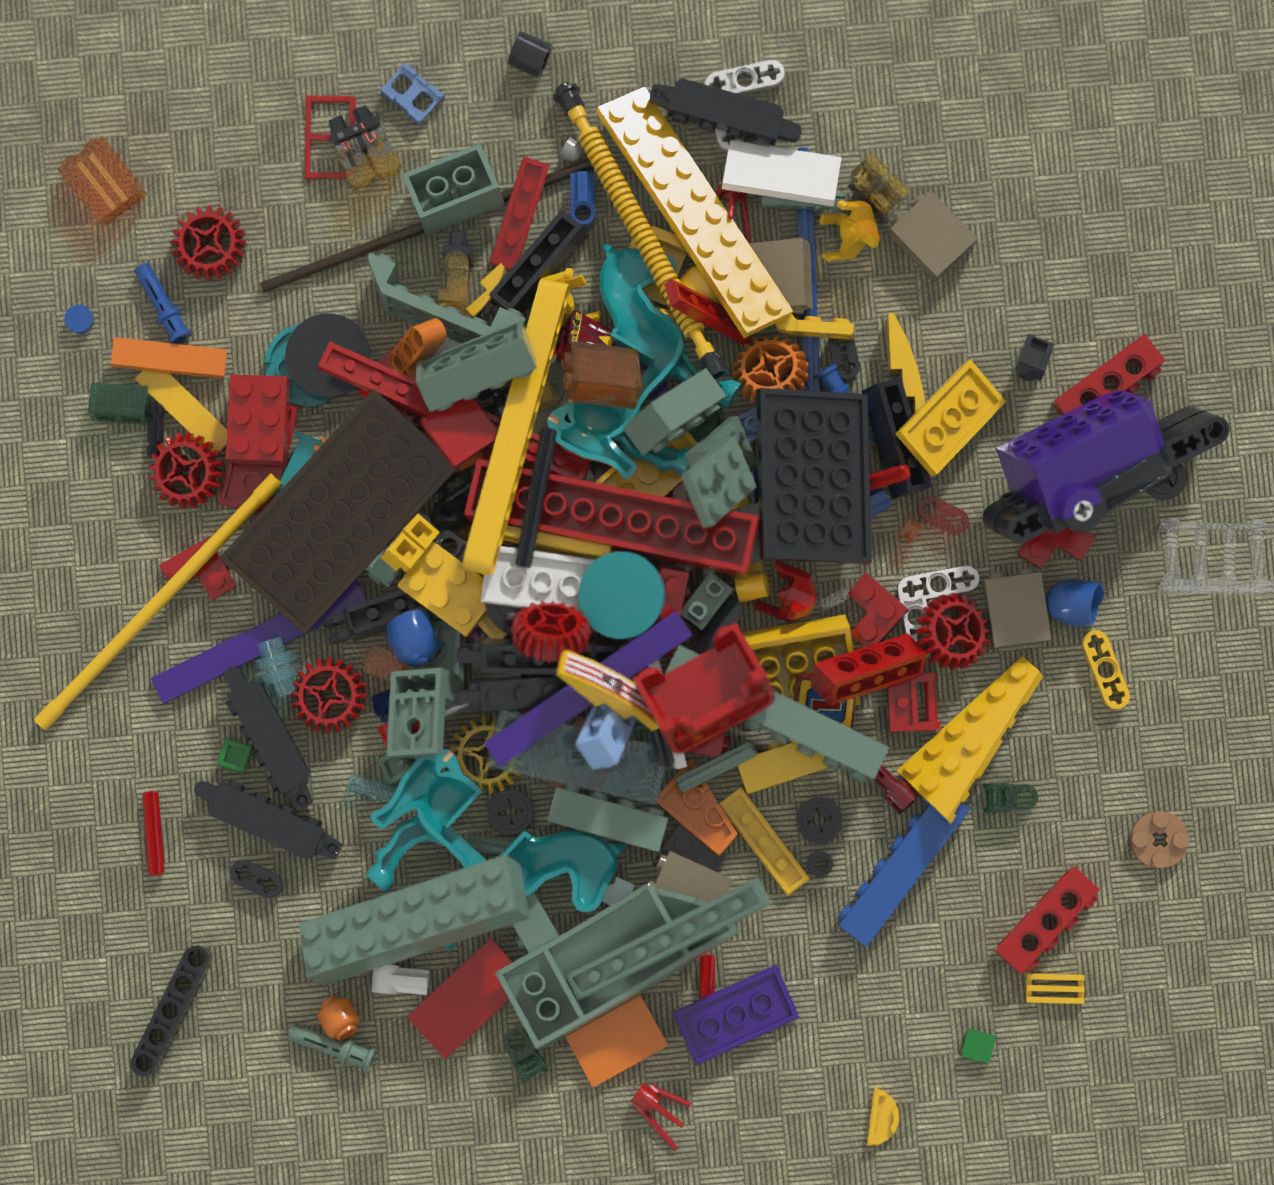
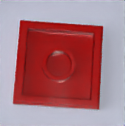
(460, 431)

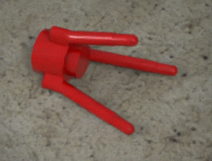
(734, 197)
(647, 1099)

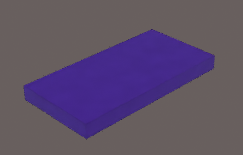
(735, 1014)

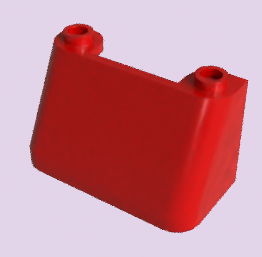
(707, 692)

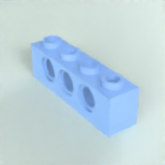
(604, 736)

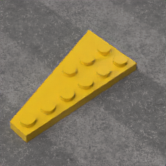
(964, 747)

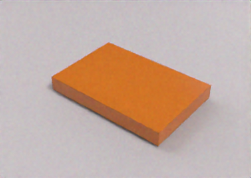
(616, 1041)

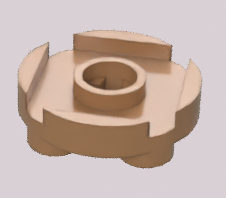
(1159, 856)

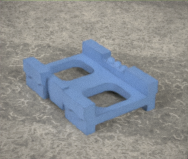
(405, 100)

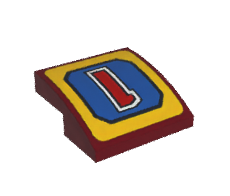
(808, 697)

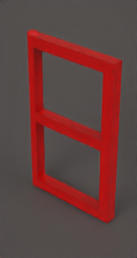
(322, 137)

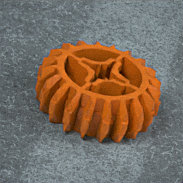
(779, 358)

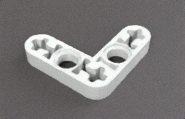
(729, 78)
(919, 601)

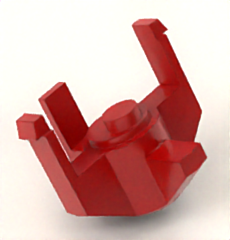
(796, 599)

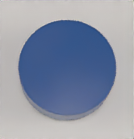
(79, 319)

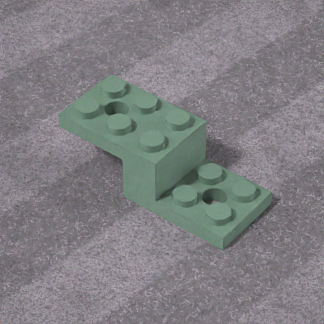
(720, 471)
(422, 696)

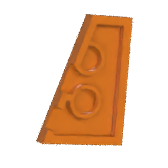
(698, 813)

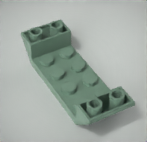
(416, 310)

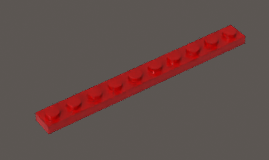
(405, 393)

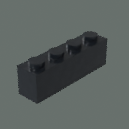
(540, 260)
(887, 414)

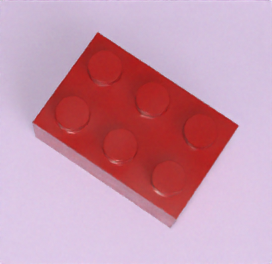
(258, 419)

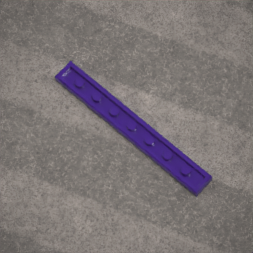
(241, 649)
(569, 702)

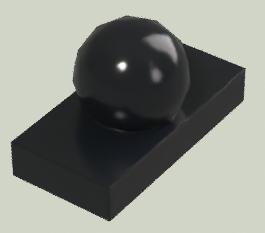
(1033, 358)

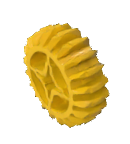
(463, 750)

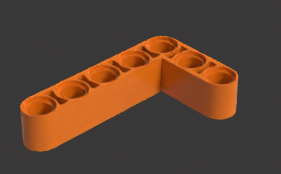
(417, 344)

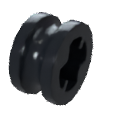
(820, 854)

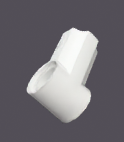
(393, 979)

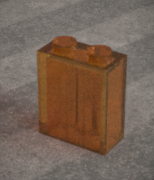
(101, 181)
(602, 375)

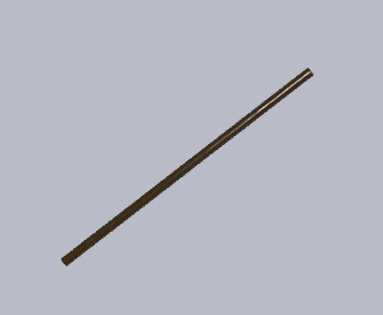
(394, 237)

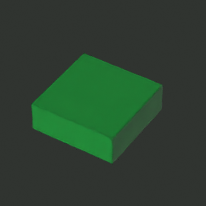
(234, 755)
(978, 1045)

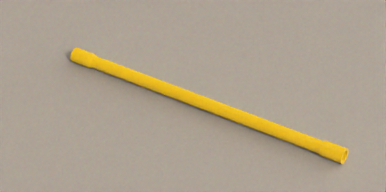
(165, 594)

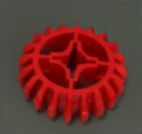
(213, 234)
(206, 461)
(934, 621)
(549, 630)
(332, 682)

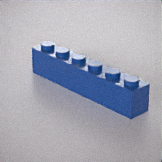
(898, 873)

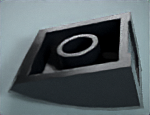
(725, 616)

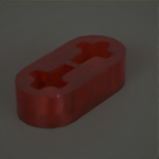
(939, 521)

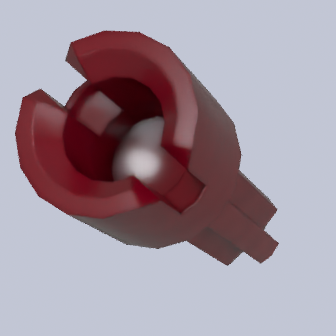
(897, 792)

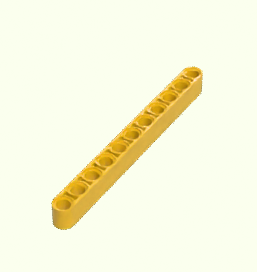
(515, 432)

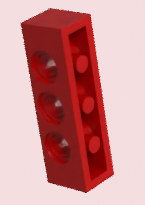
(1140, 352)
(868, 669)
(1011, 948)

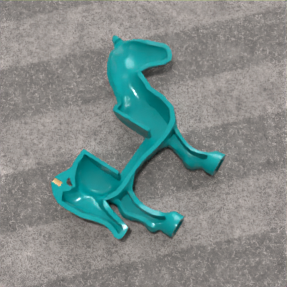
(659, 348)
(444, 797)

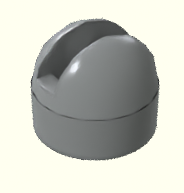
(571, 151)

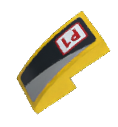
(483, 305)

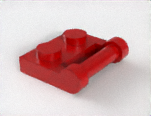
(904, 708)

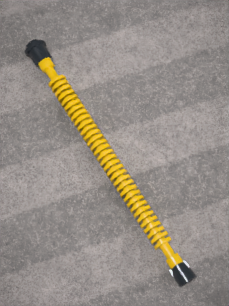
(634, 221)

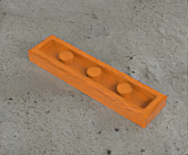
(168, 358)

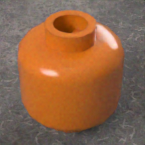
(338, 1018)

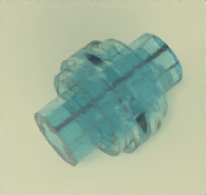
(277, 667)

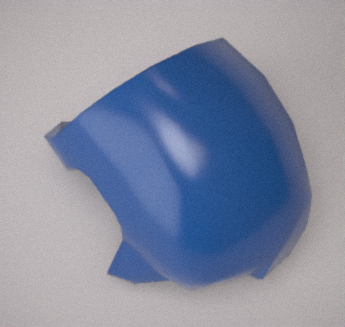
(1075, 602)
(413, 638)

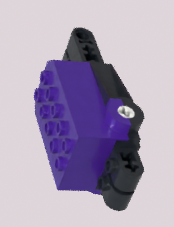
(1094, 463)

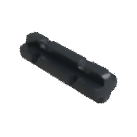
(155, 428)

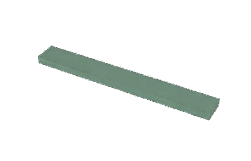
(668, 939)

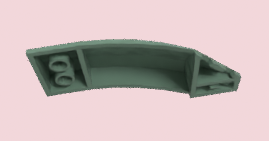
(539, 983)

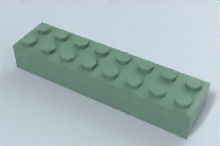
(811, 732)
(414, 920)

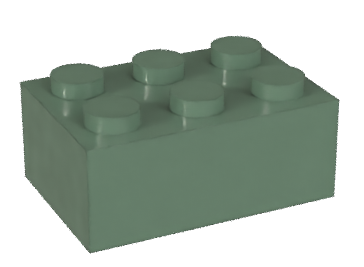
(453, 189)
(674, 412)

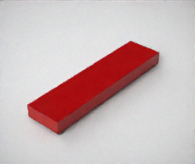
(519, 212)
(703, 310)

